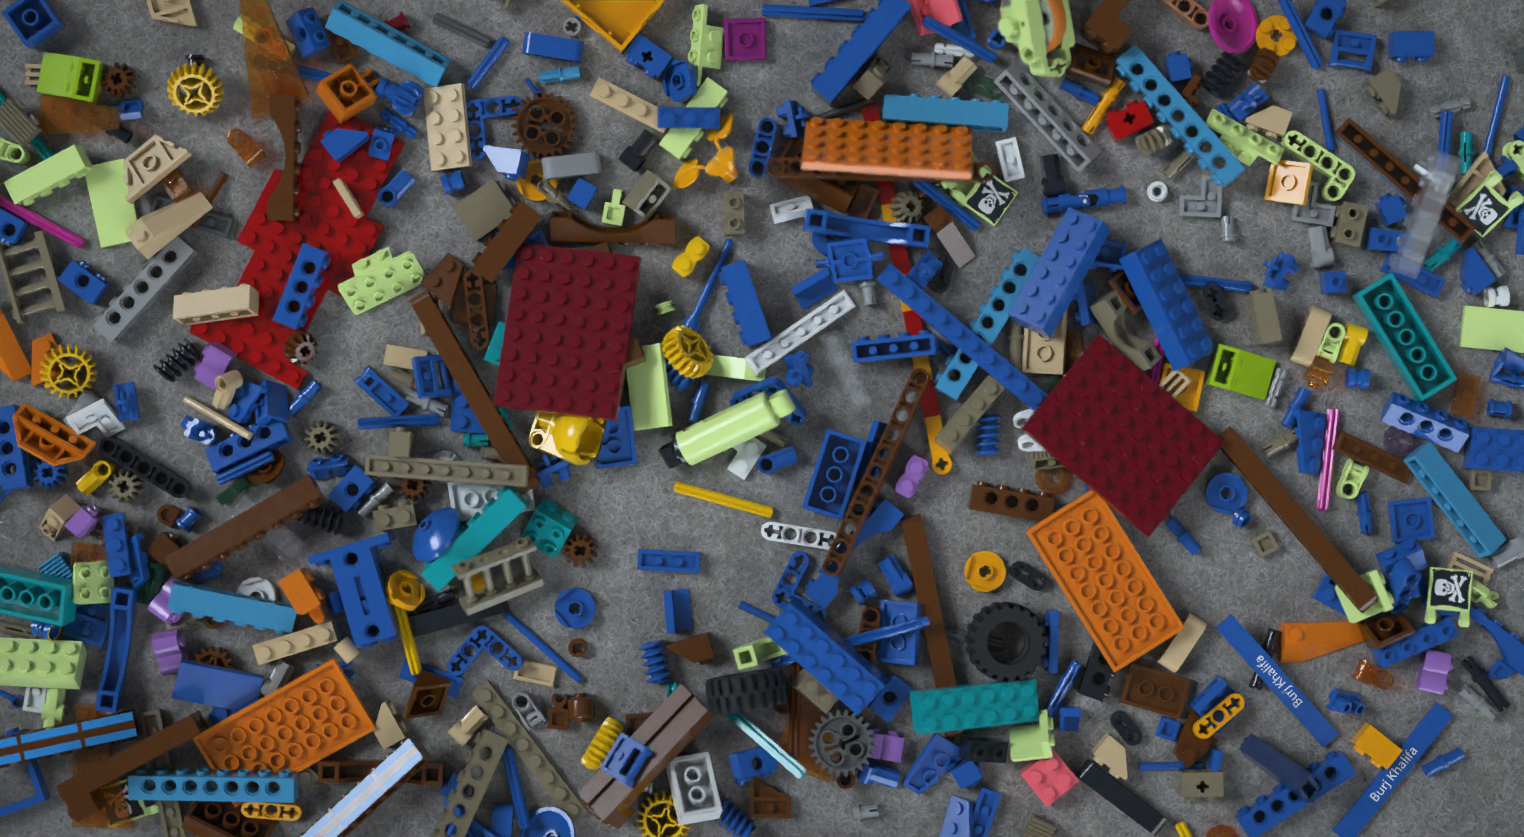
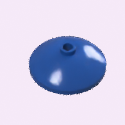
(435, 534)
(550, 823)

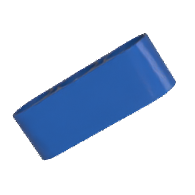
(552, 46)
(762, 137)
(1402, 584)
(502, 819)

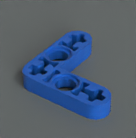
(483, 113)
(776, 385)
(789, 590)
(487, 644)

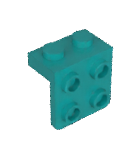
(550, 527)

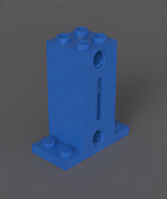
(363, 588)

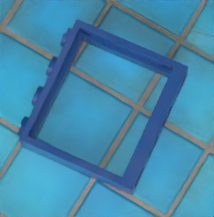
(38, 782)

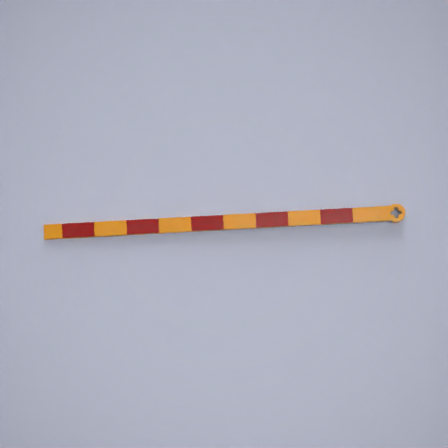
(911, 319)

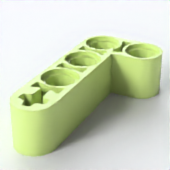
(1319, 154)

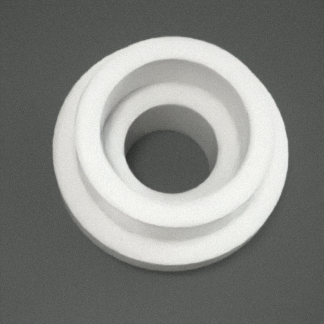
(1157, 184)

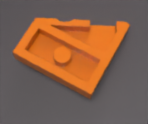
(39, 349)

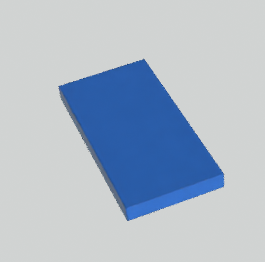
(216, 685)

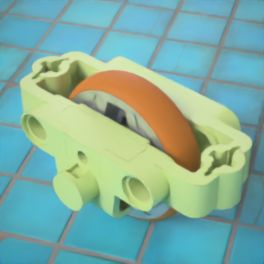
(1037, 29)

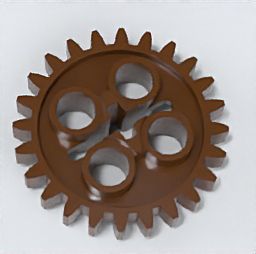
(548, 107)

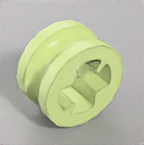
(664, 307)

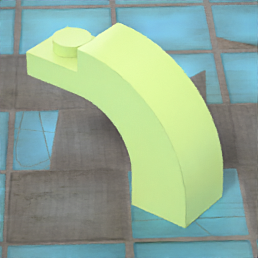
(757, 652)

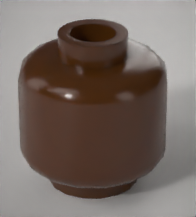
(581, 708)

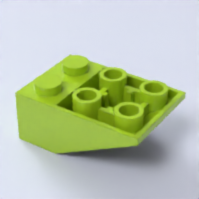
(71, 77)
(1240, 371)

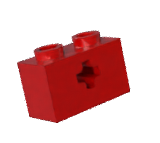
(1119, 129)

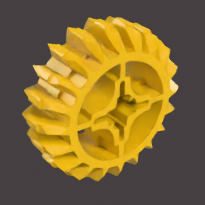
(190, 78)
(687, 352)
(75, 366)
(602, 744)
(655, 817)

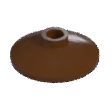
(268, 471)

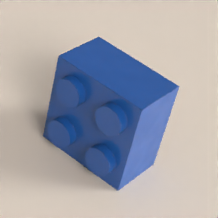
(33, 21)

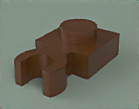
(558, 715)

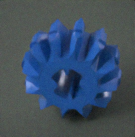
(407, 98)
(46, 480)

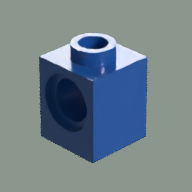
(1333, 282)

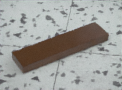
(1372, 456)

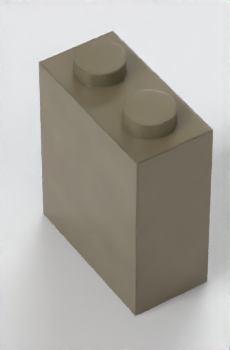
(485, 209)
(1263, 317)

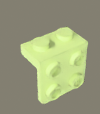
(92, 582)
(1375, 583)
(1032, 741)

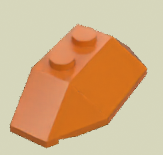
(48, 437)

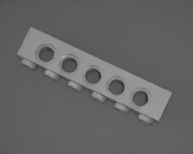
(1047, 116)
(104, 321)

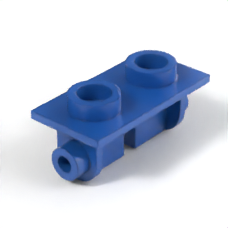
(320, 467)

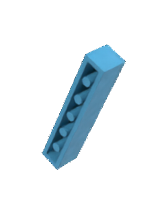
(387, 43)
(949, 112)
(1454, 499)
(231, 606)

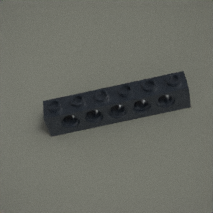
(1093, 665)

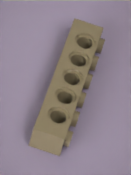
(496, 746)

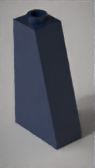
(1279, 767)

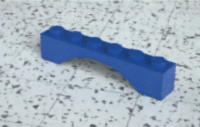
(877, 231)
(880, 520)
(121, 628)
(1508, 644)

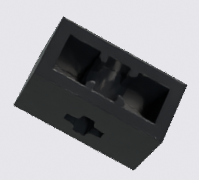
(983, 749)

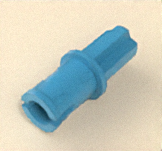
(559, 74)

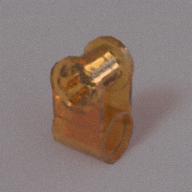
(247, 150)
(1369, 674)

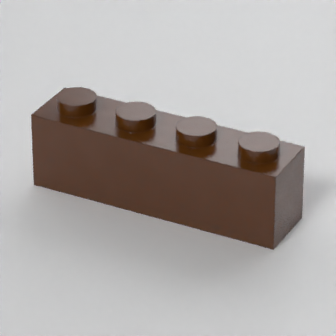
(507, 241)

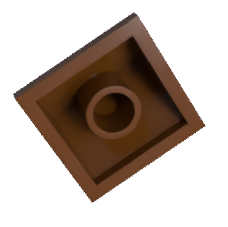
(1092, 66)
(1123, 287)
(1384, 629)
(427, 695)

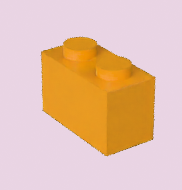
(1375, 745)

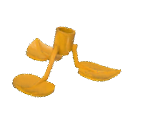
(720, 165)

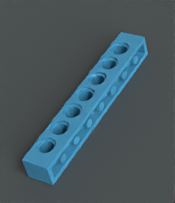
(1136, 58)
(1022, 258)
(140, 789)

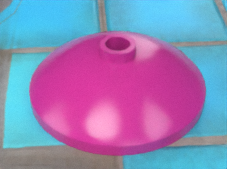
(1233, 24)

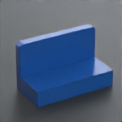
(814, 288)
(272, 404)
(677, 610)

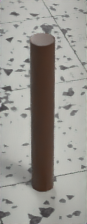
(213, 193)

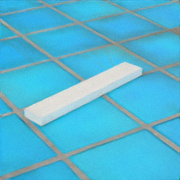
(799, 332)

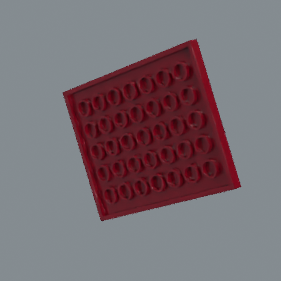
(567, 331)
(1122, 435)

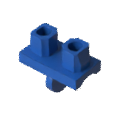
(1247, 101)
(796, 119)
(924, 269)
(1277, 270)
(798, 369)
(126, 401)
(199, 430)
(562, 469)
(1345, 702)

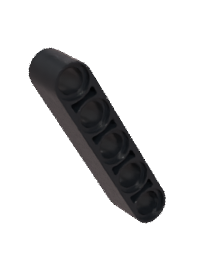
(136, 463)
(449, 617)
(1121, 797)

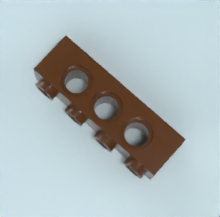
(978, 501)

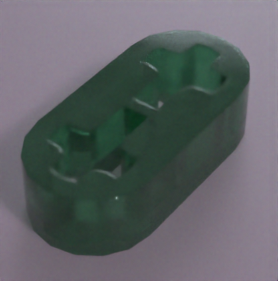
(983, 91)
(234, 490)

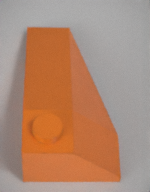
(12, 359)
(1311, 639)

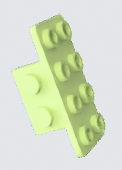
(380, 279)

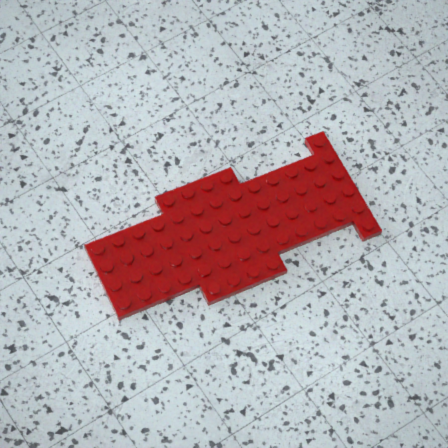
(322, 223)

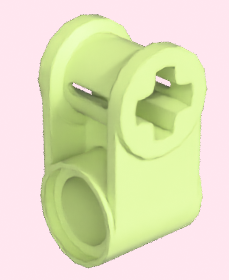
(8, 152)
(1518, 157)
(1331, 344)
(1352, 478)

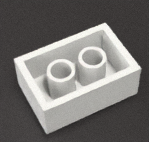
(694, 788)

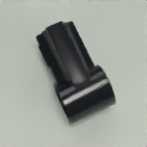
(635, 154)
(1052, 177)

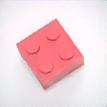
(1049, 777)

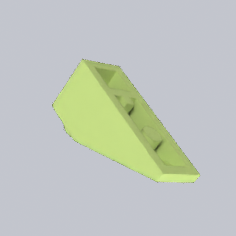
(733, 368)

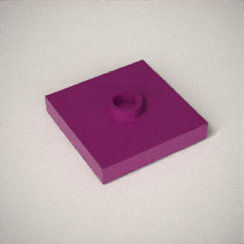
(745, 39)

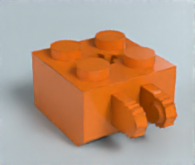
(347, 92)
(304, 594)

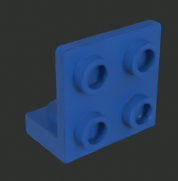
(1212, 695)

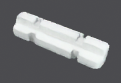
(950, 49)

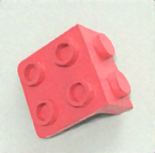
(942, 10)

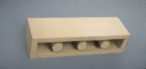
(626, 104)
(216, 305)
(296, 642)

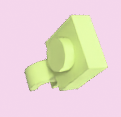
(613, 211)
(1482, 594)

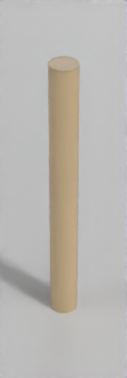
(218, 417)

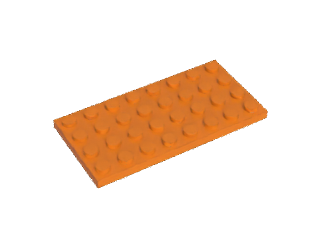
(887, 148)
(1104, 579)
(289, 725)

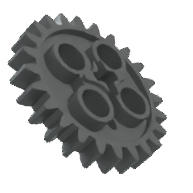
(834, 725)

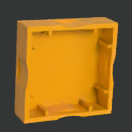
(615, 19)

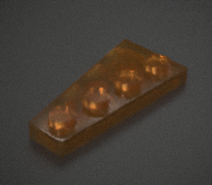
(67, 115)

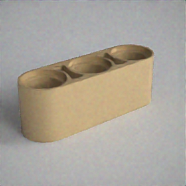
(1311, 336)
(1182, 643)

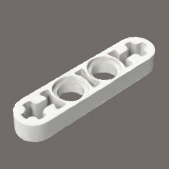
(800, 537)

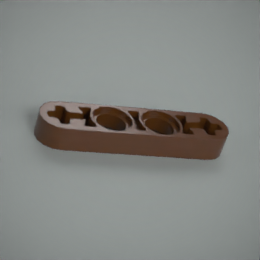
(472, 310)

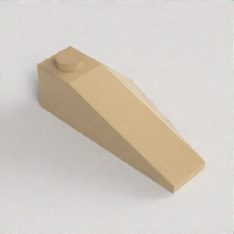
(160, 227)

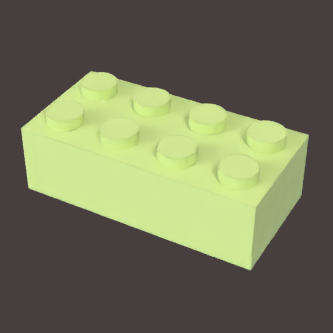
(41, 663)

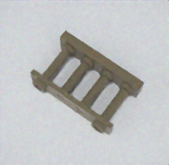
(46, 262)
(501, 591)

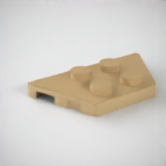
(173, 11)
(150, 165)
(1472, 180)

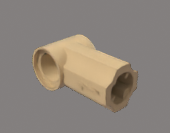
(953, 80)
(225, 388)
(347, 649)
(465, 728)

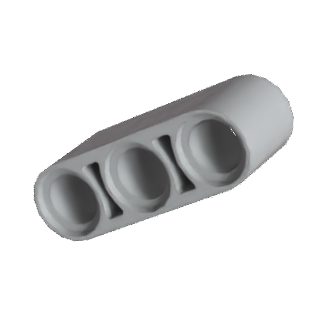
(571, 165)

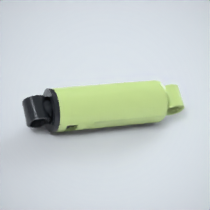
(726, 429)

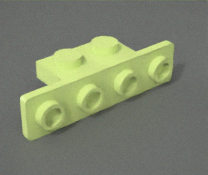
(705, 43)
(1242, 141)

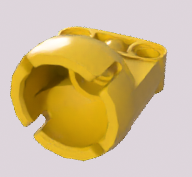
(567, 436)

